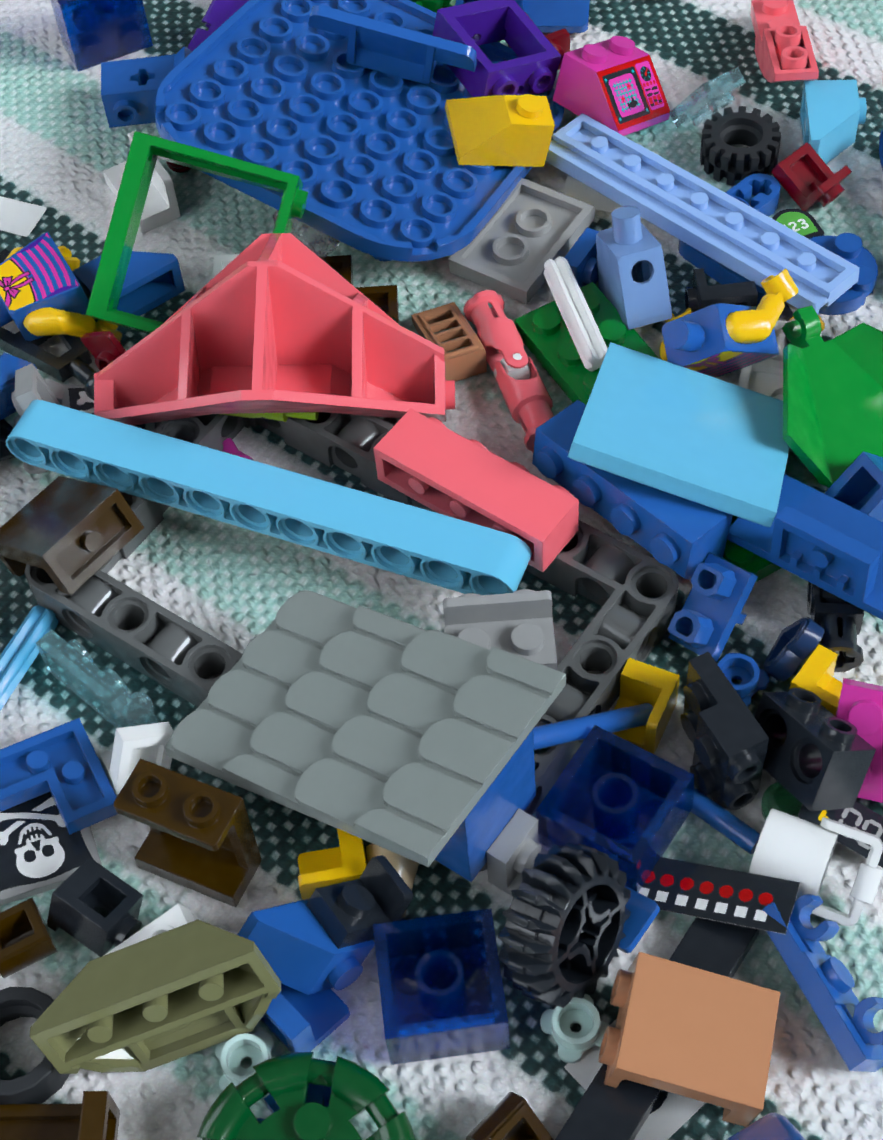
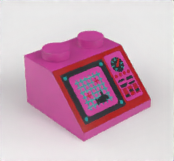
(612, 85)

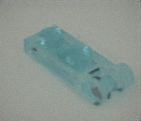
(98, 688)

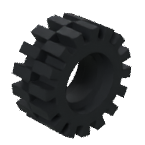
(744, 129)

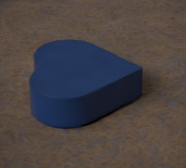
(792, 647)

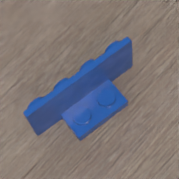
(821, 544)

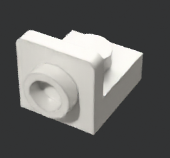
(132, 744)

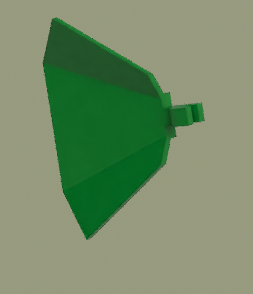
(832, 395)

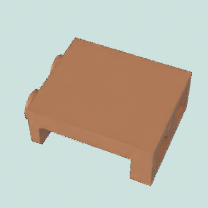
(692, 1035)

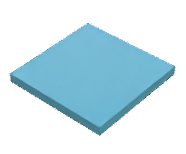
(684, 434)

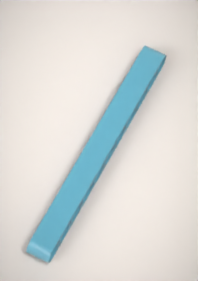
(271, 500)

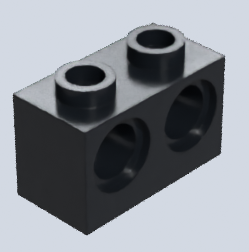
(812, 750)

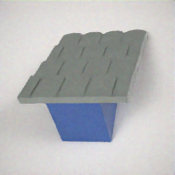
(377, 729)

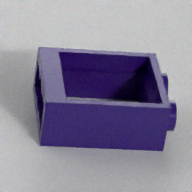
(496, 21)

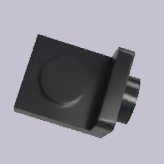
(702, 295)
(353, 906)

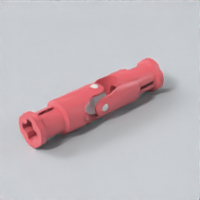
(512, 368)

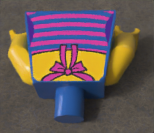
(44, 293)
(728, 335)

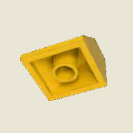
(501, 130)

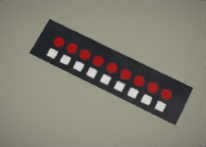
(720, 894)

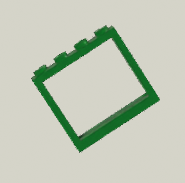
(130, 204)

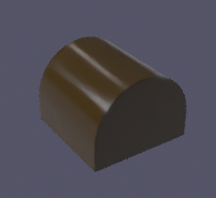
(23, 938)
(510, 1121)

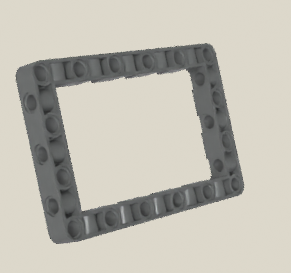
(185, 656)

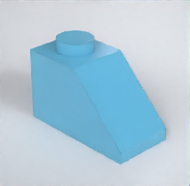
(831, 115)

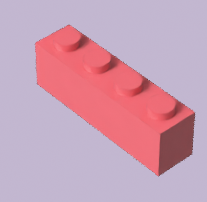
(476, 485)

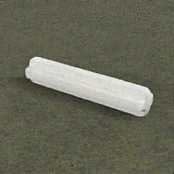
(575, 312)

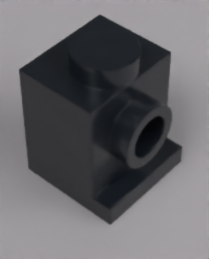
(95, 908)

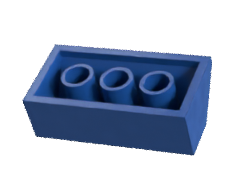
(664, 524)

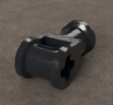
(840, 624)

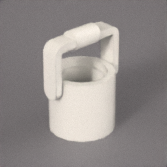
(802, 853)

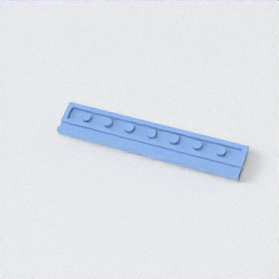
(698, 212)

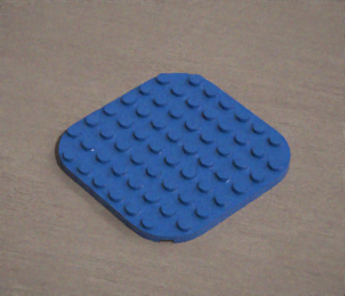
(360, 139)

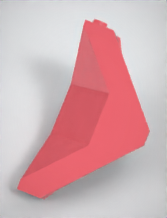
(276, 339)

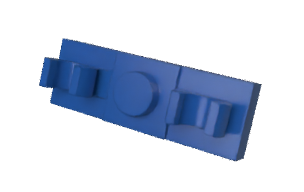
(829, 986)

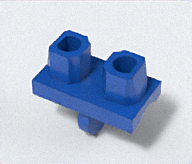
(712, 606)

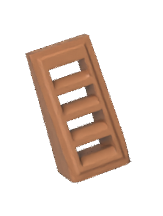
(461, 362)

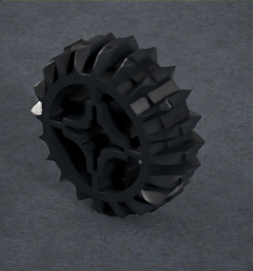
(564, 924)

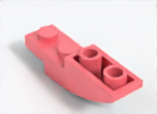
(781, 43)

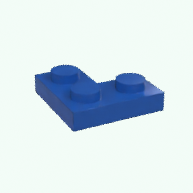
(65, 766)

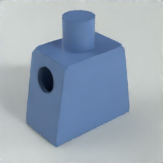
(632, 270)

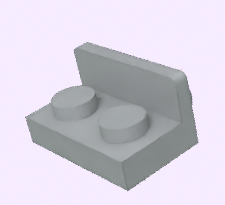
(509, 621)

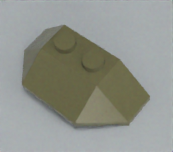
(157, 1001)

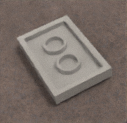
(520, 238)

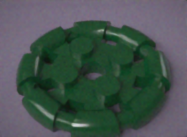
(288, 1083)

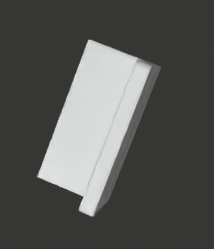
(161, 200)

